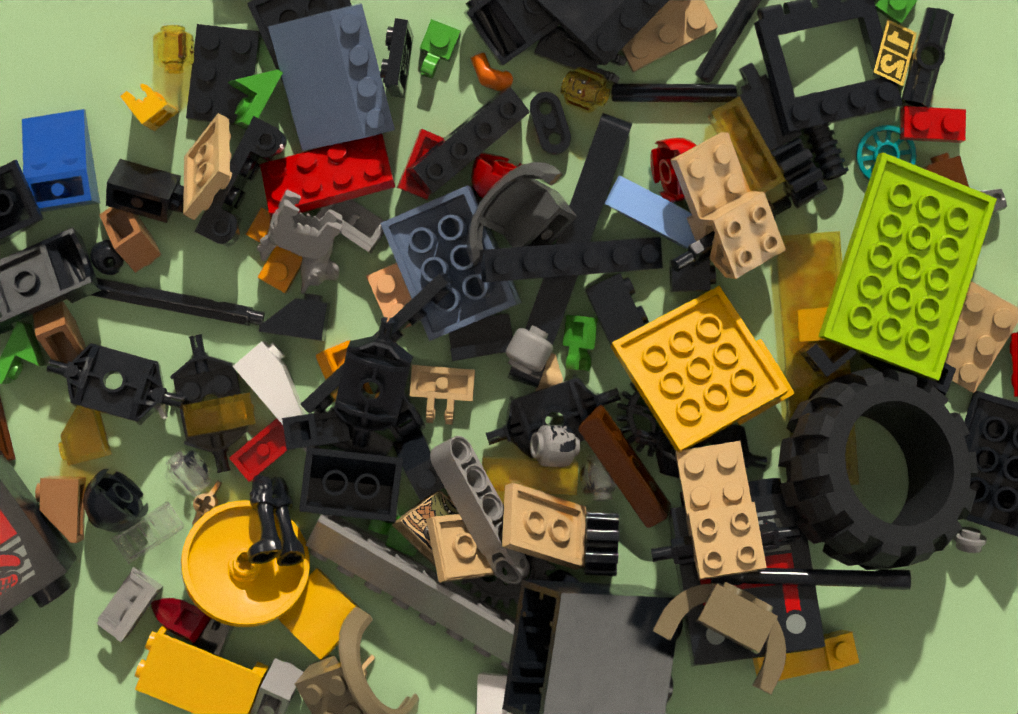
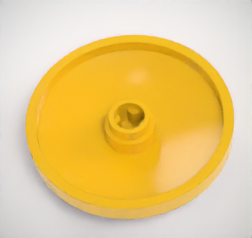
(224, 580)

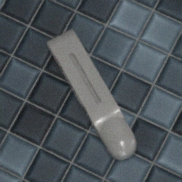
(478, 505)

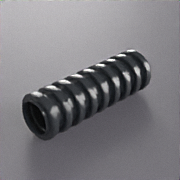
(826, 151)

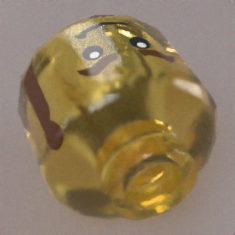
(173, 49)
(585, 89)

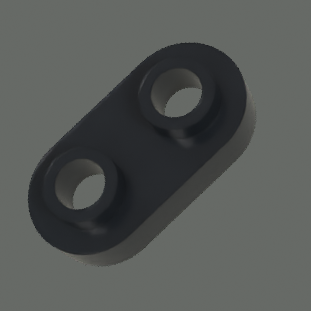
(551, 123)

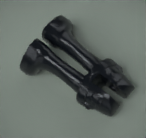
(272, 498)

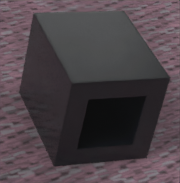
(692, 278)

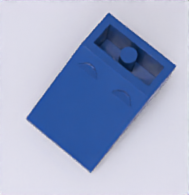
(59, 160)

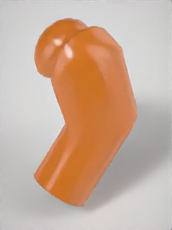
(488, 76)

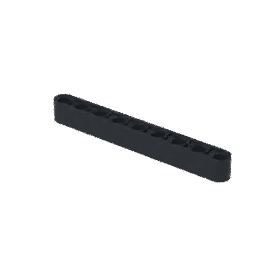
(587, 205)

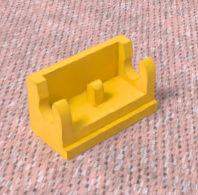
(153, 111)

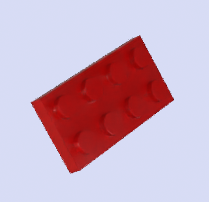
(329, 174)

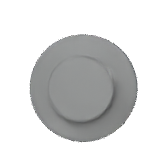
(970, 540)

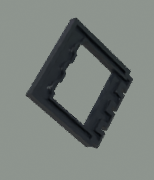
(832, 104)

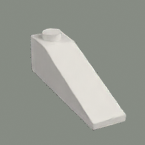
(271, 380)

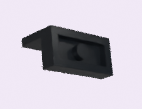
(481, 338)
(820, 362)

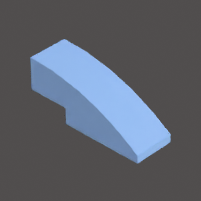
(651, 211)

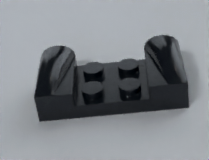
(509, 25)
(258, 141)
(44, 276)

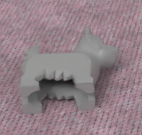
(305, 237)

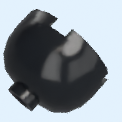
(113, 502)

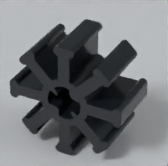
(801, 175)
(601, 543)

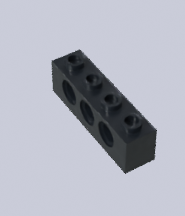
(468, 140)

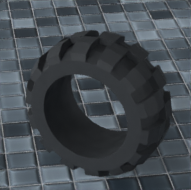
(934, 457)

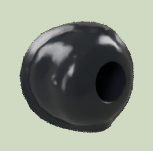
(106, 258)

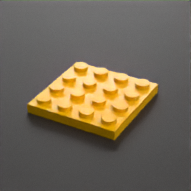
(698, 369)

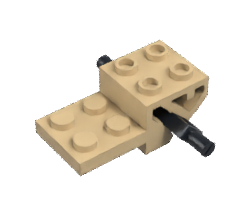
(727, 219)
(720, 515)

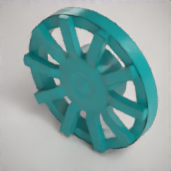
(886, 147)

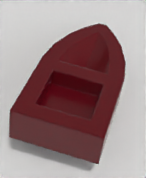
(180, 617)

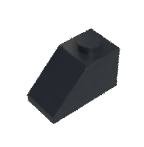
(300, 319)
(417, 464)

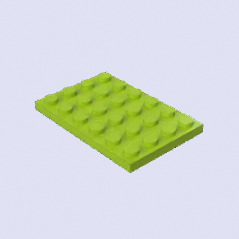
(908, 267)

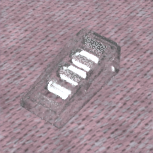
(164, 521)

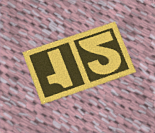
(895, 52)

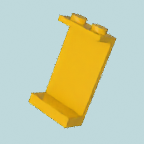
(196, 677)

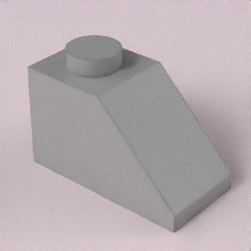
(277, 689)

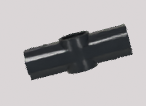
(933, 38)

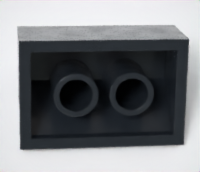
(350, 484)

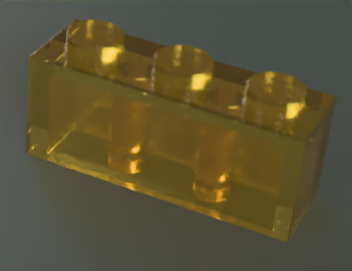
(752, 152)
(531, 474)

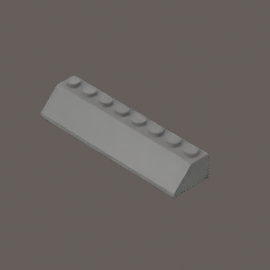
(413, 586)

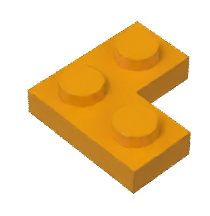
(282, 264)

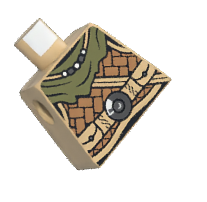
(414, 525)

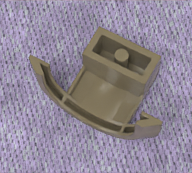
(737, 617)
(342, 686)

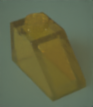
(219, 414)
(84, 437)

